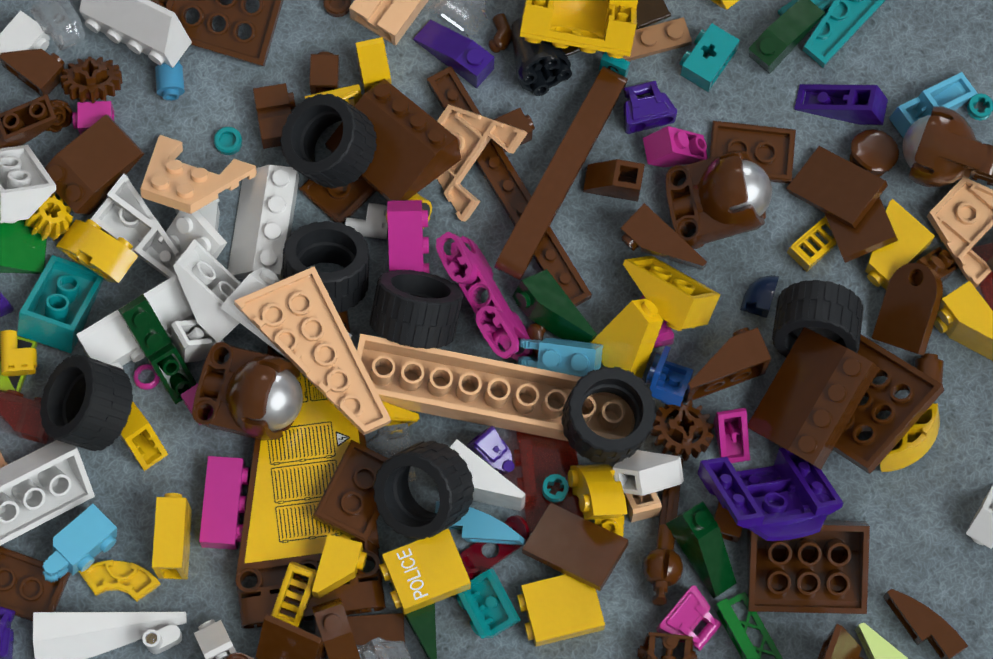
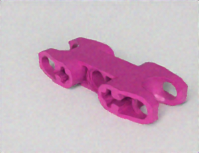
(474, 277)

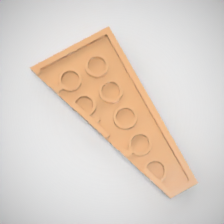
(310, 333)

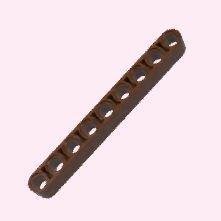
(561, 173)

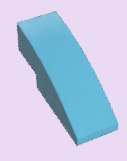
(948, 93)
(484, 528)

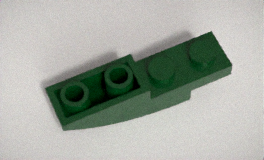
(157, 347)

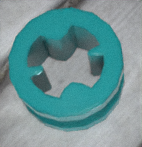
(974, 112)
(550, 480)

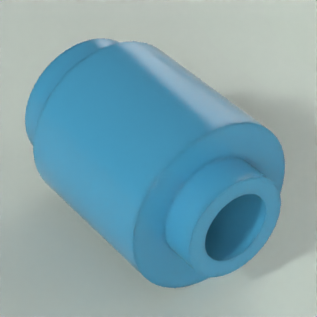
(169, 81)

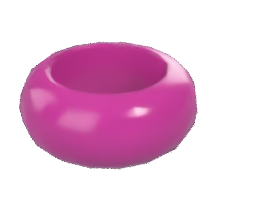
(147, 386)

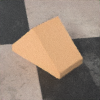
(642, 506)

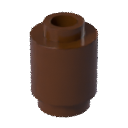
(930, 366)

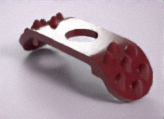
(477, 563)

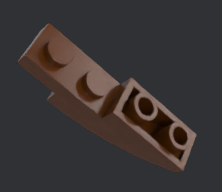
(26, 121)

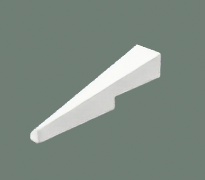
(128, 217)
(93, 633)

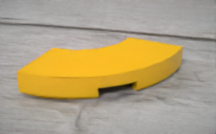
(120, 576)

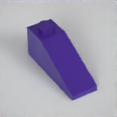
(456, 50)
(843, 102)

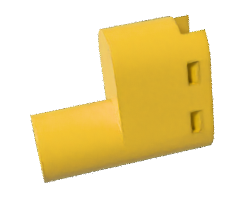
(16, 360)

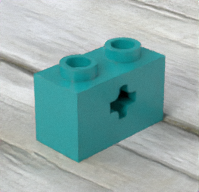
(706, 71)

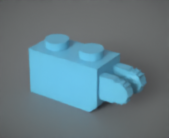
(563, 356)
(79, 544)

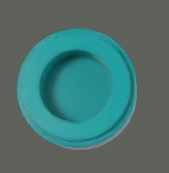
(228, 140)

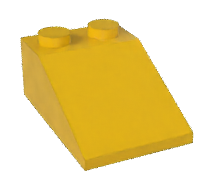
(677, 296)
(967, 319)

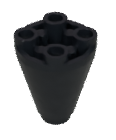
(538, 63)

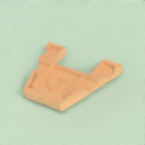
(473, 135)
(184, 185)
(961, 223)

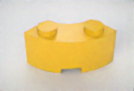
(97, 250)
(915, 442)
(597, 491)

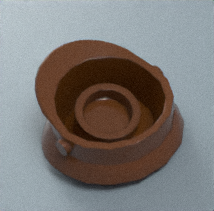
(874, 151)

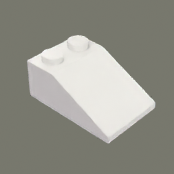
(206, 289)
(489, 484)

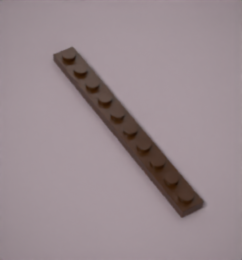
(511, 190)

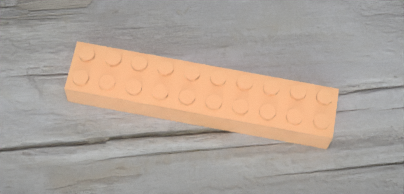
(485, 390)

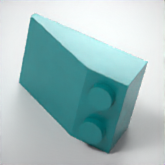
(59, 304)

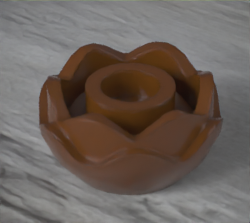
(63, 114)

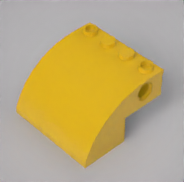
(582, 23)

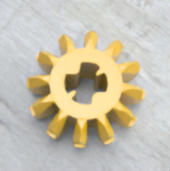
(51, 219)

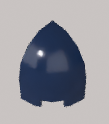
(760, 295)

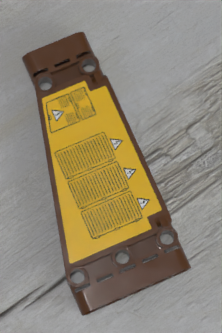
(281, 499)

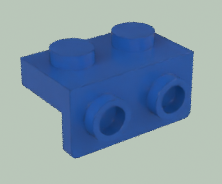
(667, 379)

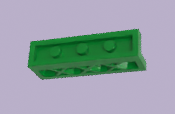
(738, 634)

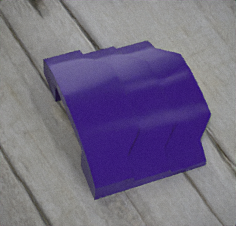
(773, 500)

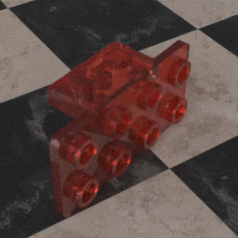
(537, 460)

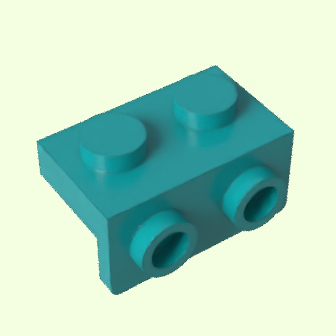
(488, 605)

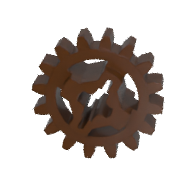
(91, 79)
(682, 429)

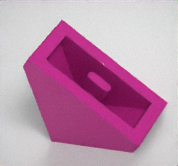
(732, 434)

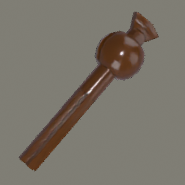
(663, 565)

